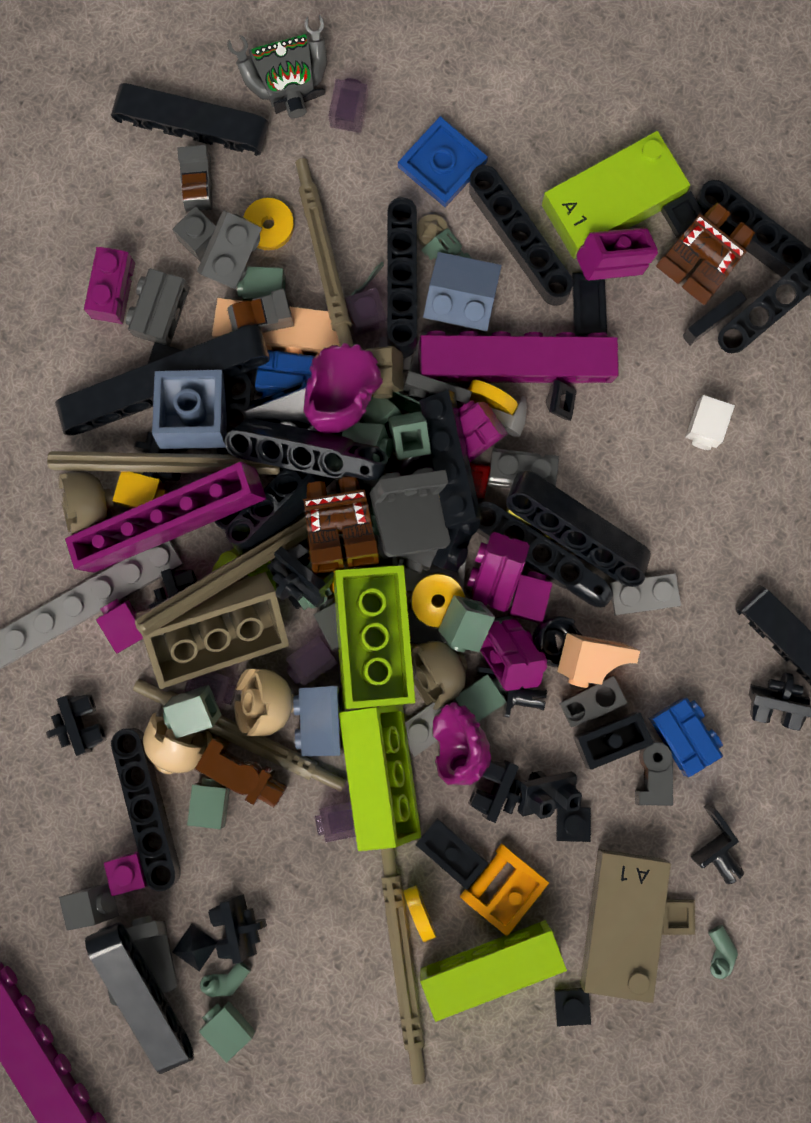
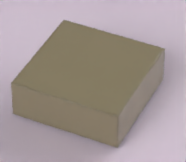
(679, 917)

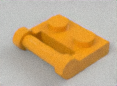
(514, 895)

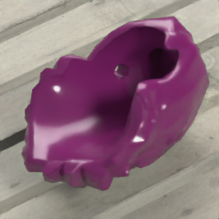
(340, 387)
(460, 738)

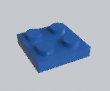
(442, 161)

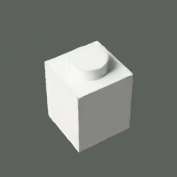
(709, 422)

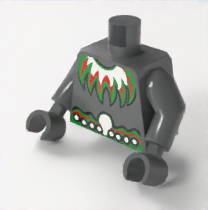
(284, 68)

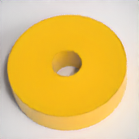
(273, 210)
(493, 396)
(428, 587)
(419, 913)

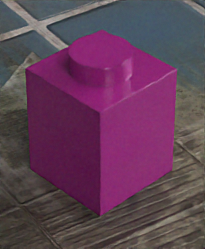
(531, 597)
(119, 624)
(125, 874)

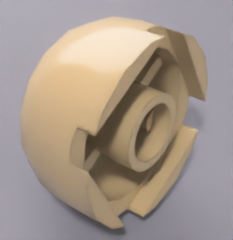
(264, 702)
(173, 754)

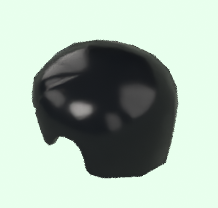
(545, 639)

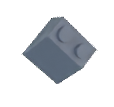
(462, 291)
(189, 409)
(319, 721)

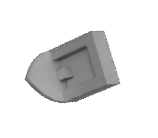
(513, 424)

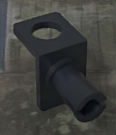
(519, 697)
(717, 850)

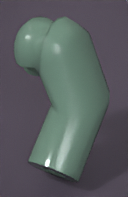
(724, 955)
(224, 984)

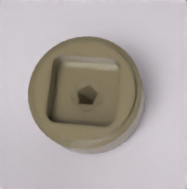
(429, 228)

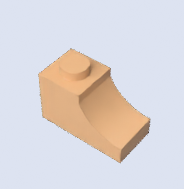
(591, 659)

